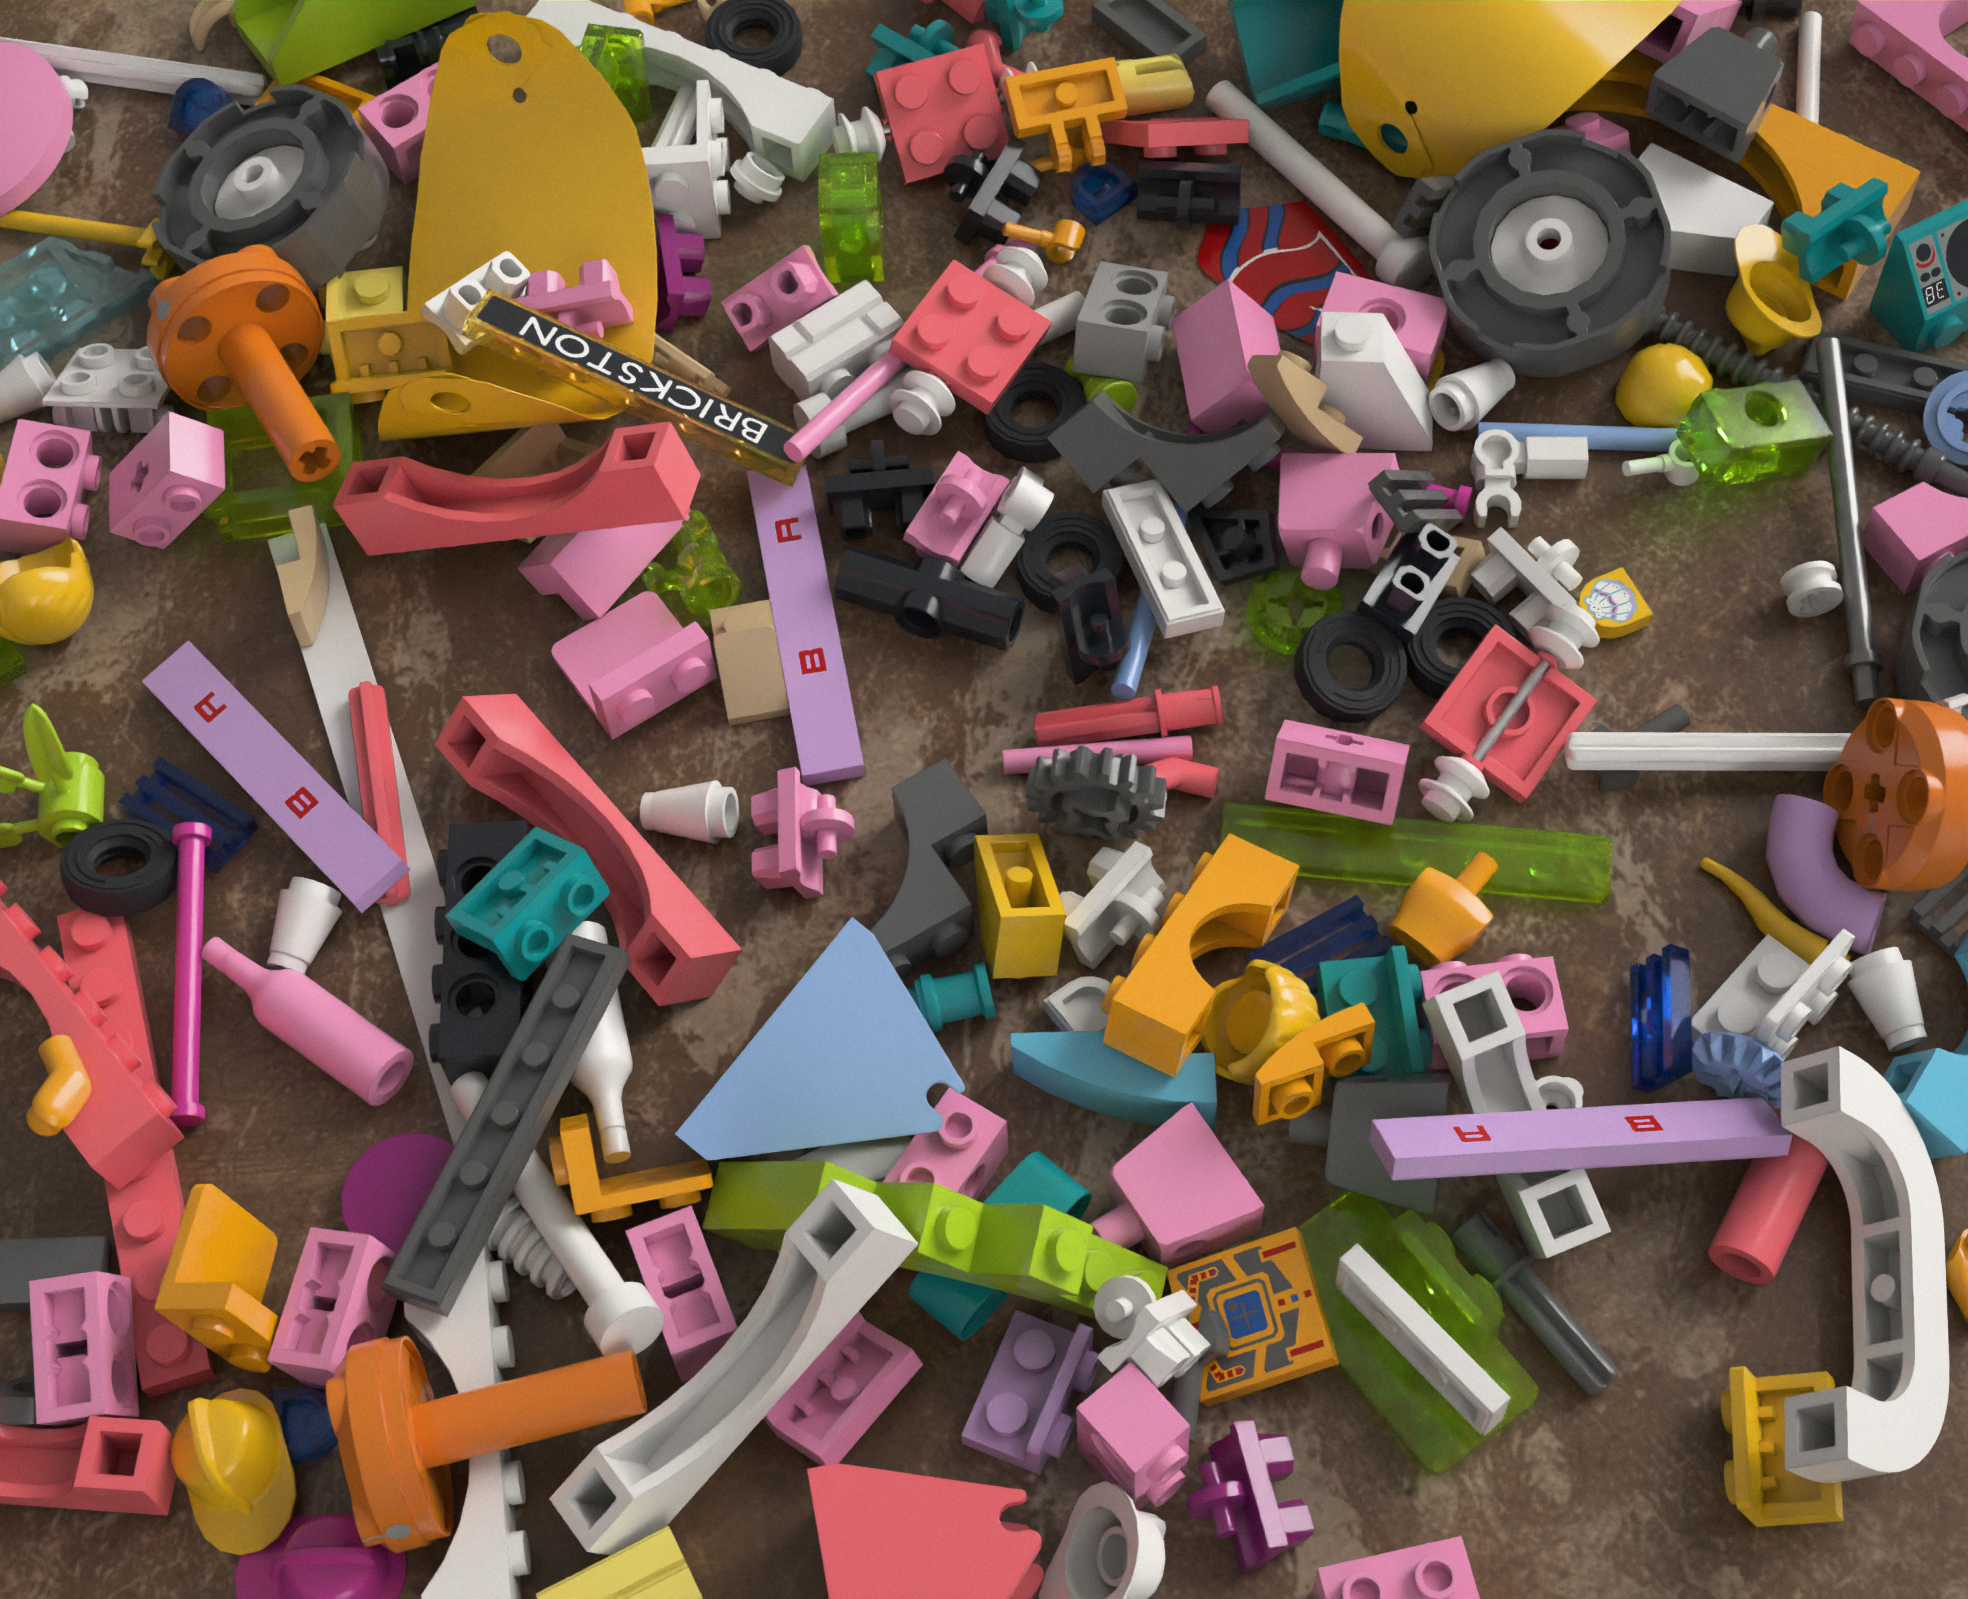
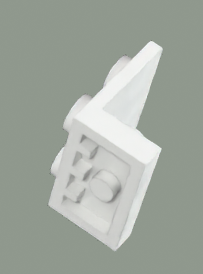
(1776, 993)

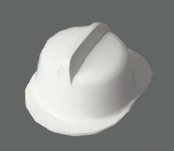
(1107, 1550)

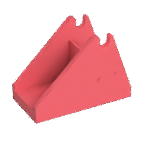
(920, 1537)

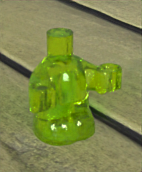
(699, 570)

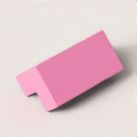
(1213, 351)
(595, 565)

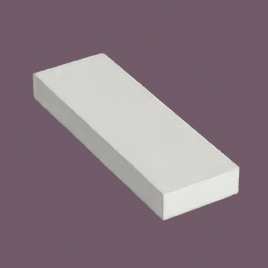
(1163, 558)
(1421, 1340)

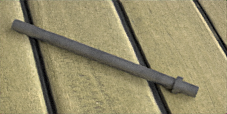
(1863, 661)

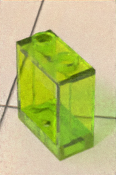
(266, 509)

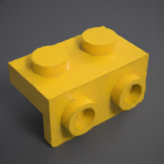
(386, 352)
(1758, 1474)

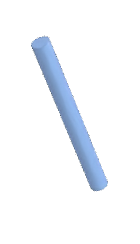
(1598, 437)

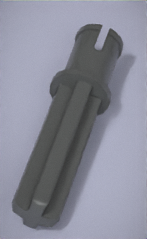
(1534, 1303)

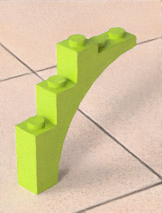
(997, 1246)

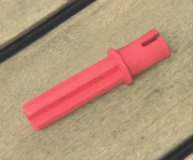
(1129, 717)

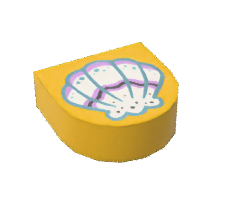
(1615, 605)

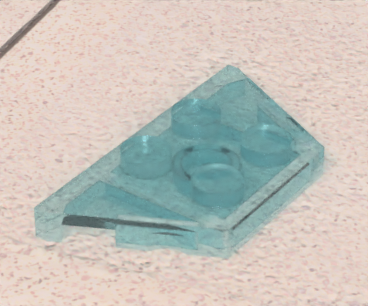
(60, 296)

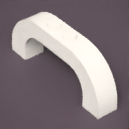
(1897, 1276)

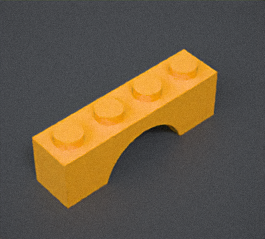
(1164, 1001)

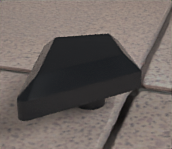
(1237, 542)

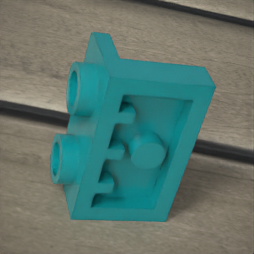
(530, 901)
(1390, 993)

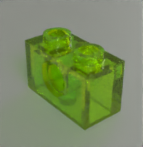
(851, 217)
(1753, 433)

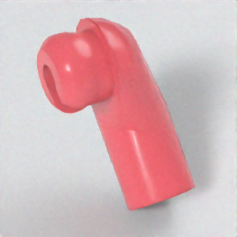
(1188, 776)

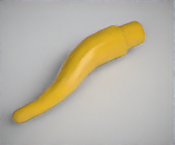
(1768, 917)

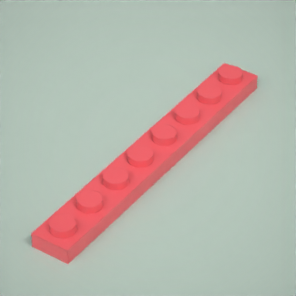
(150, 1206)

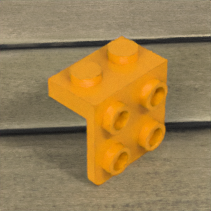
(613, 1196)
(220, 1279)

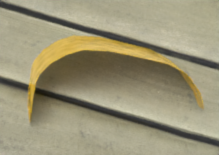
(1476, 69)
(529, 178)

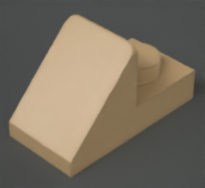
(749, 662)

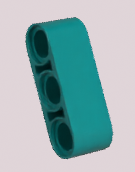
(967, 1306)

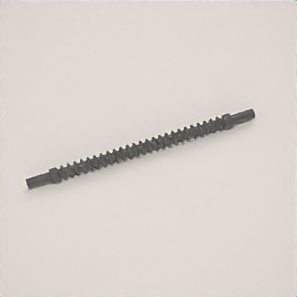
(1927, 465)

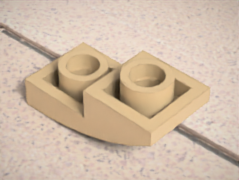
(1296, 400)

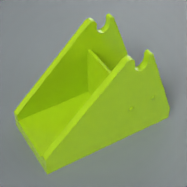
(313, 35)

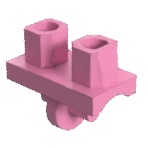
(778, 297)
(587, 307)
(955, 511)
(807, 833)

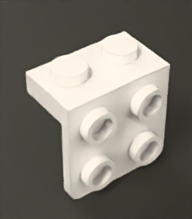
(688, 177)

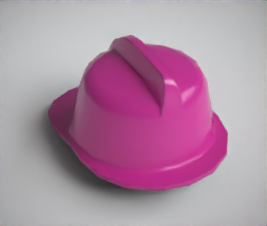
(321, 1561)

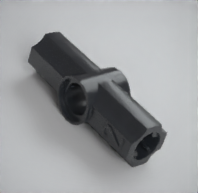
(929, 598)

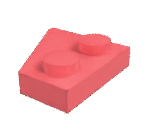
(1163, 135)

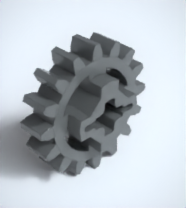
(1096, 794)

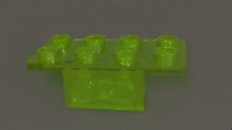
(1463, 1305)

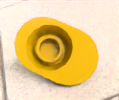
(1768, 297)
(235, 1470)

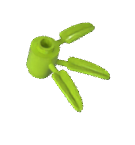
(67, 786)

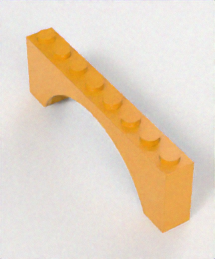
(1787, 157)

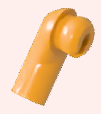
(63, 1090)

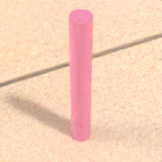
(1147, 751)

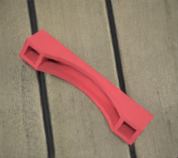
(409, 506)
(666, 931)
(123, 1120)

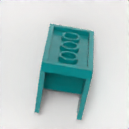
(1288, 48)

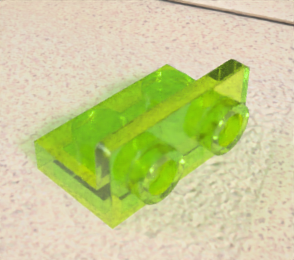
(622, 62)

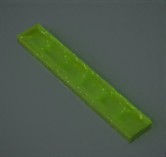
(1396, 854)

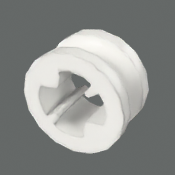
(1811, 589)

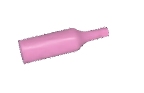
(318, 1025)

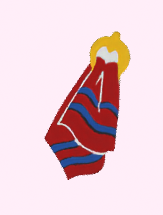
(1283, 263)

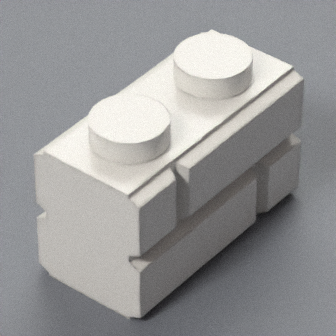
(834, 342)

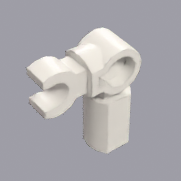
(1500, 457)
(1001, 538)

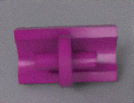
(677, 293)
(1242, 1497)

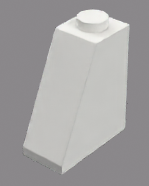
(1702, 212)
(1373, 382)

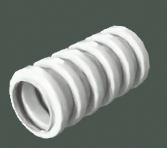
(523, 1244)

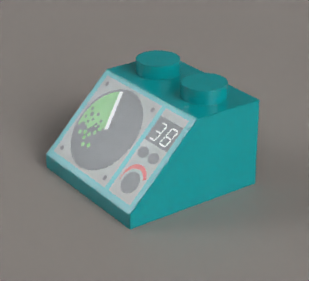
(1926, 282)

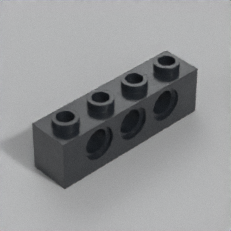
(466, 982)

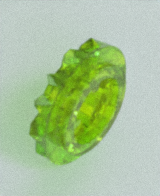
(1270, 618)

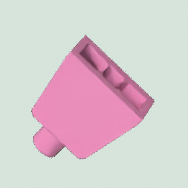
(1330, 514)
(1179, 1194)

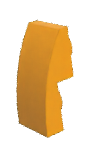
(1295, 1073)

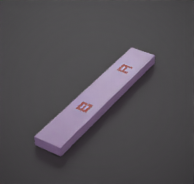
(806, 630)
(276, 777)
(1578, 1138)

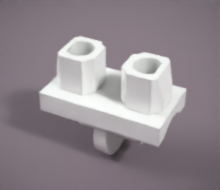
(454, 304)
(1512, 566)
(1117, 906)
(1152, 1331)

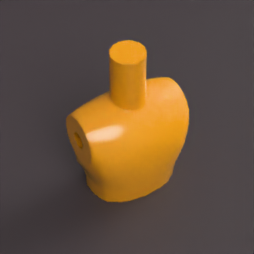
(1443, 914)

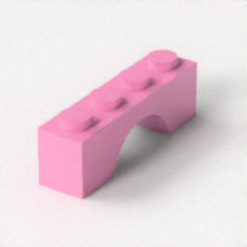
(1915, 532)

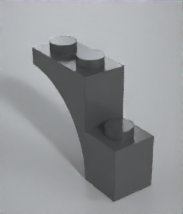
(1194, 468)
(940, 829)

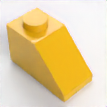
(1017, 906)

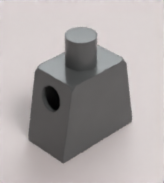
(1718, 89)
(1347, 1127)

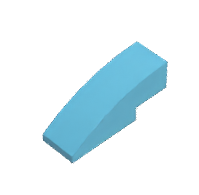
(1110, 1082)

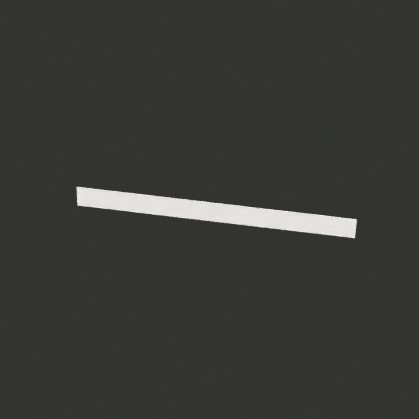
(335, 666)

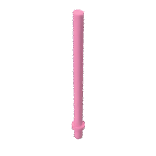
(863, 387)

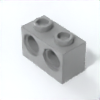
(1123, 322)

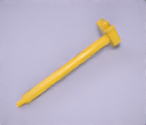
(155, 255)

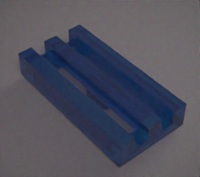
(153, 788)
(1349, 911)
(1661, 1019)

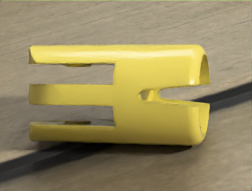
(1155, 84)

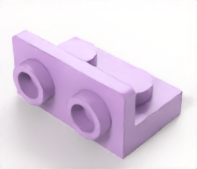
(1029, 1391)

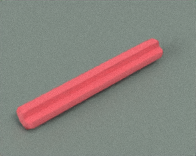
(378, 776)

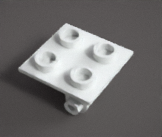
(109, 387)

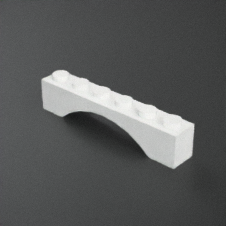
(769, 112)
(821, 1280)
(475, 1349)

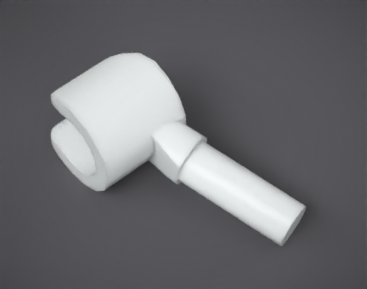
(1672, 464)

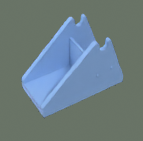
(830, 1065)

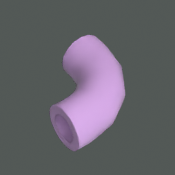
(1808, 875)

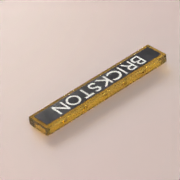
(633, 385)

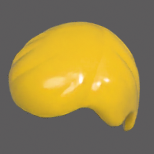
(45, 594)
(1256, 1018)

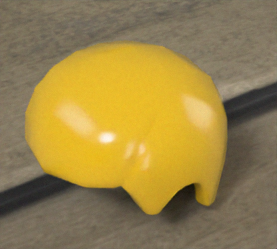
(1661, 385)

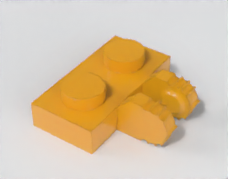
(1065, 100)

